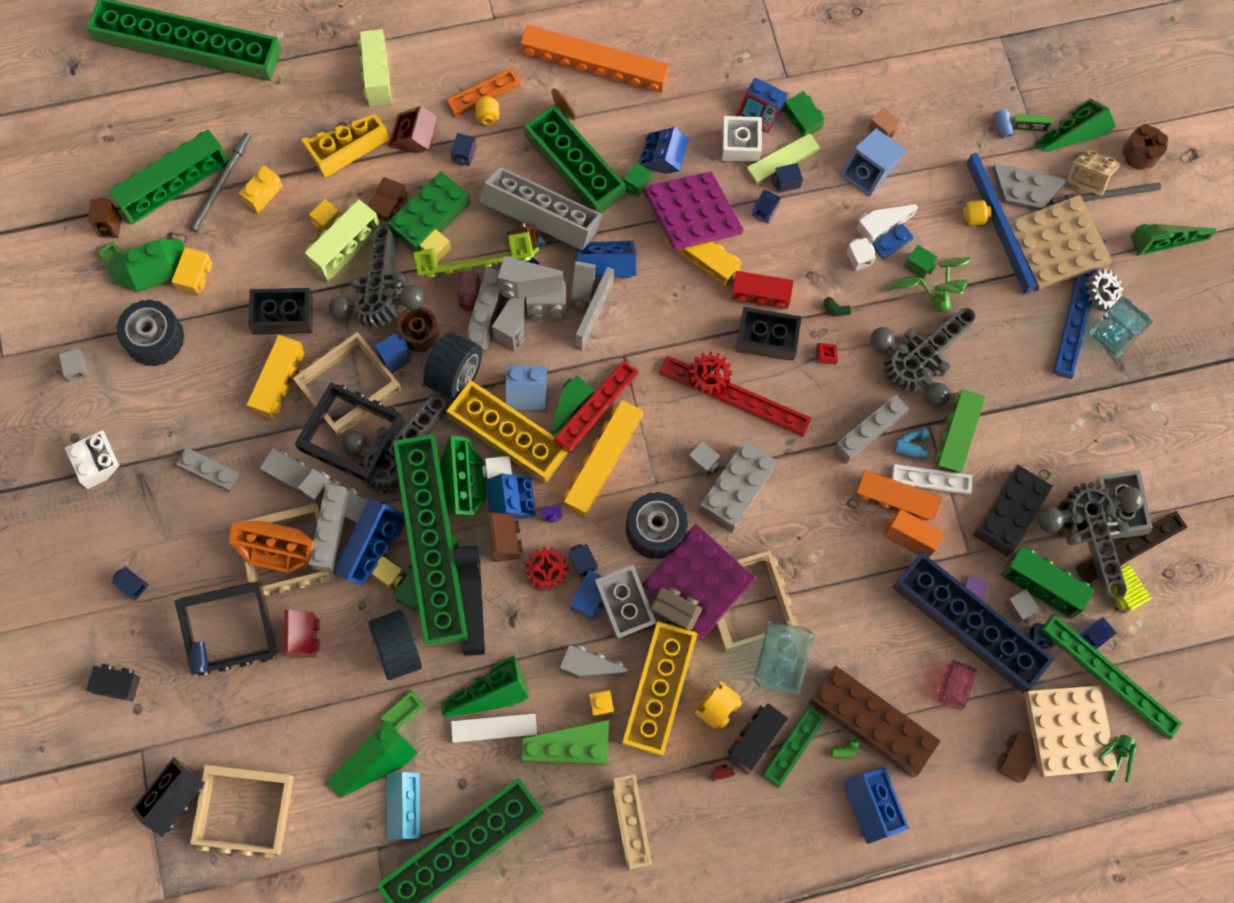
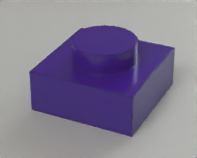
(551, 514)

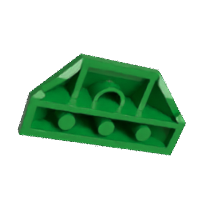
(146, 265)
(462, 476)

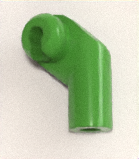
(848, 750)

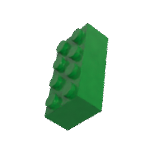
(429, 210)
(1047, 582)

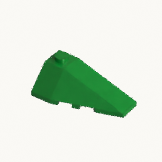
(1161, 237)

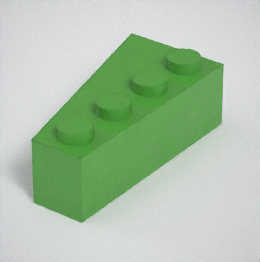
(959, 430)
(569, 746)

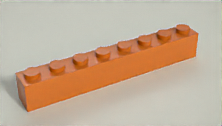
(594, 58)

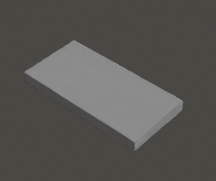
(594, 308)

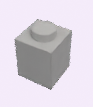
(74, 365)
(704, 459)
(314, 485)
(1022, 607)

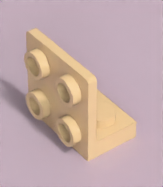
(1092, 171)

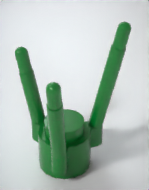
(1124, 746)

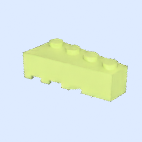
(375, 68)

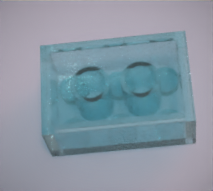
(1120, 326)
(784, 657)

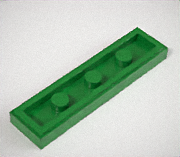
(793, 746)

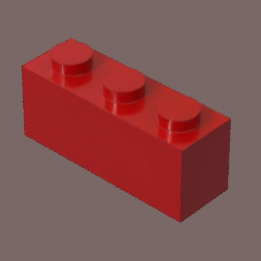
(762, 290)

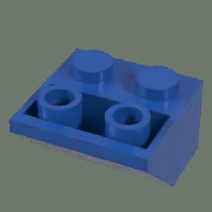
(664, 150)
(511, 495)

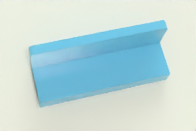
(403, 806)

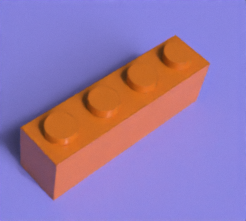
(899, 495)

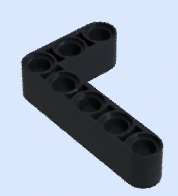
(471, 591)

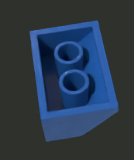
(611, 254)
(875, 805)

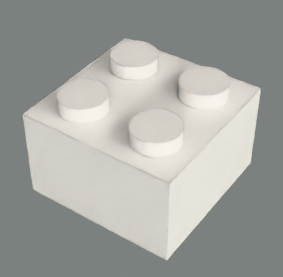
(741, 138)

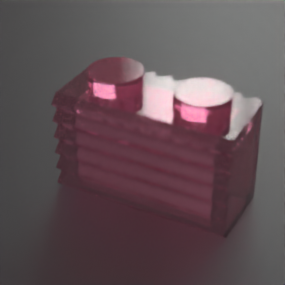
(467, 290)
(956, 684)

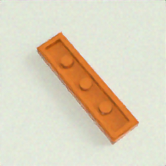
(492, 88)

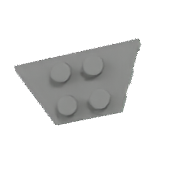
(1026, 187)

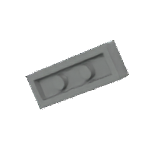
(208, 469)

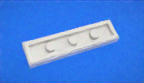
(933, 479)
(494, 728)

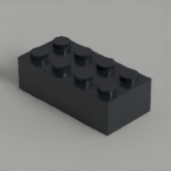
(1012, 510)

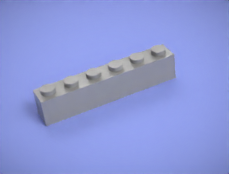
(292, 473)

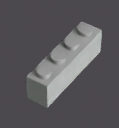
(485, 310)
(871, 429)
(329, 528)

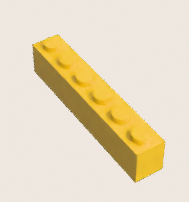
(603, 458)

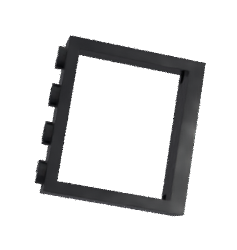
(359, 400)
(245, 659)

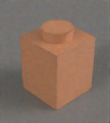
(885, 122)

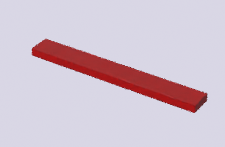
(741, 399)

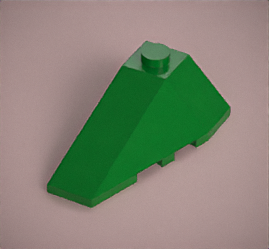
(1085, 123)
(495, 690)
(377, 757)

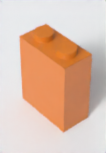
(913, 533)

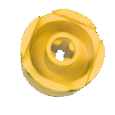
(718, 705)

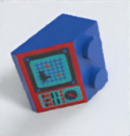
(762, 101)

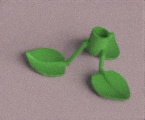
(941, 296)

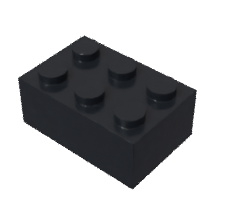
(280, 311)
(768, 333)
(756, 737)
(168, 797)

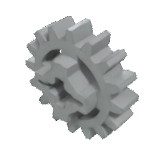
(1104, 289)

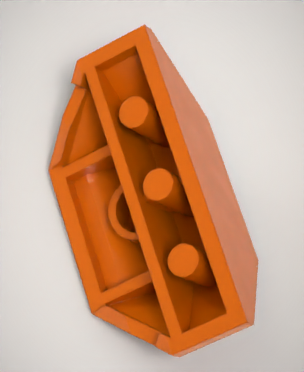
(271, 545)

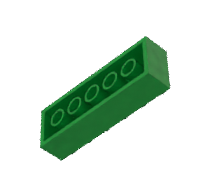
(575, 160)
(169, 176)

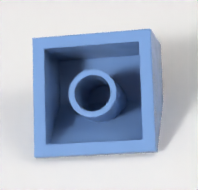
(526, 388)

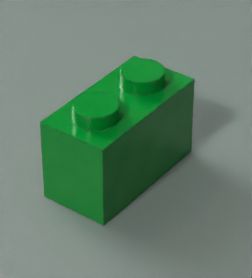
(803, 114)

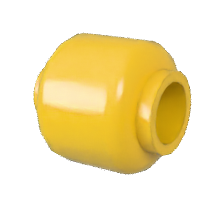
(487, 111)
(976, 213)

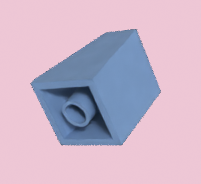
(872, 161)

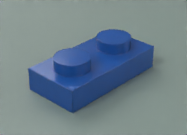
(892, 241)

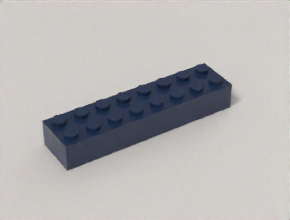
(973, 623)

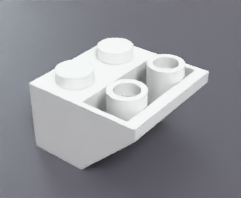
(92, 459)

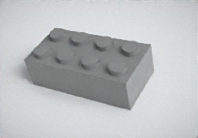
(738, 486)

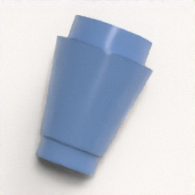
(1003, 122)

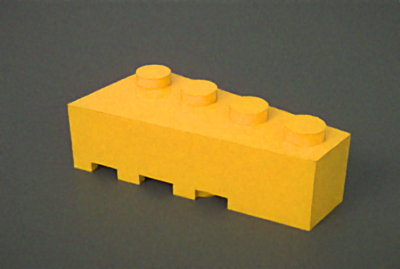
(345, 144)

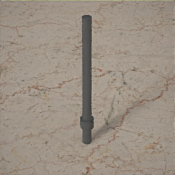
(238, 151)
(1111, 193)

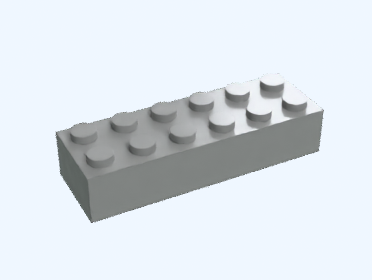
(540, 206)

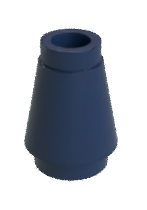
(198, 658)

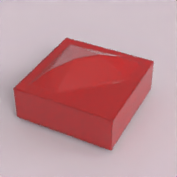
(826, 353)

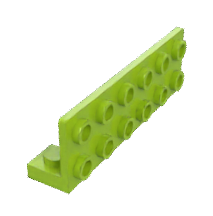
(520, 249)

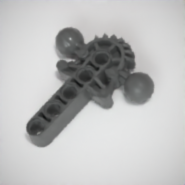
(376, 293)
(936, 393)
(355, 443)
(1128, 500)

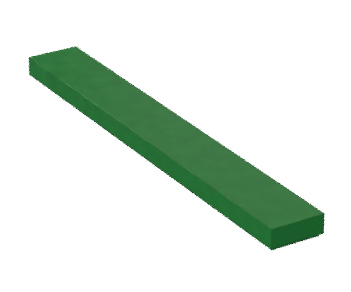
(1111, 677)

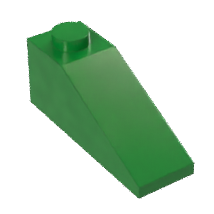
(573, 397)

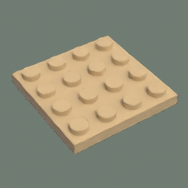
(1060, 242)
(1069, 730)

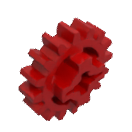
(710, 381)
(538, 569)

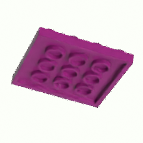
(692, 210)
(704, 573)

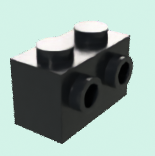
(113, 683)

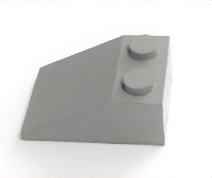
(527, 279)
(510, 324)
(624, 602)

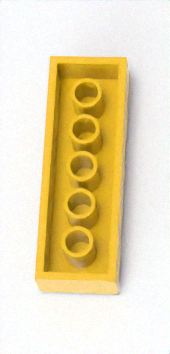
(506, 431)
(659, 689)

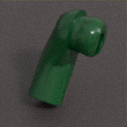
(834, 309)

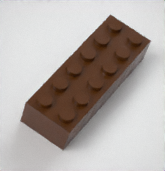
(874, 721)

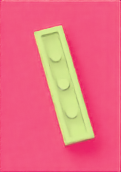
(787, 155)

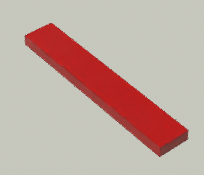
(595, 407)

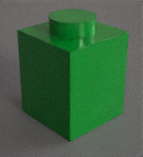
(637, 179)
(921, 262)

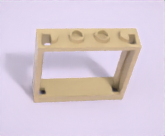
(334, 355)
(285, 518)
(783, 600)
(204, 801)
(631, 822)

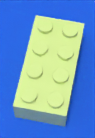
(342, 240)

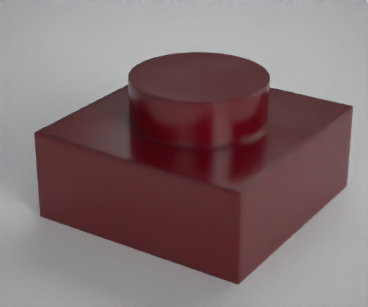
(722, 772)

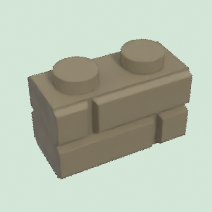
(676, 608)

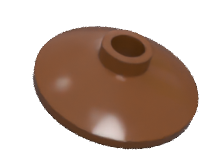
(563, 105)

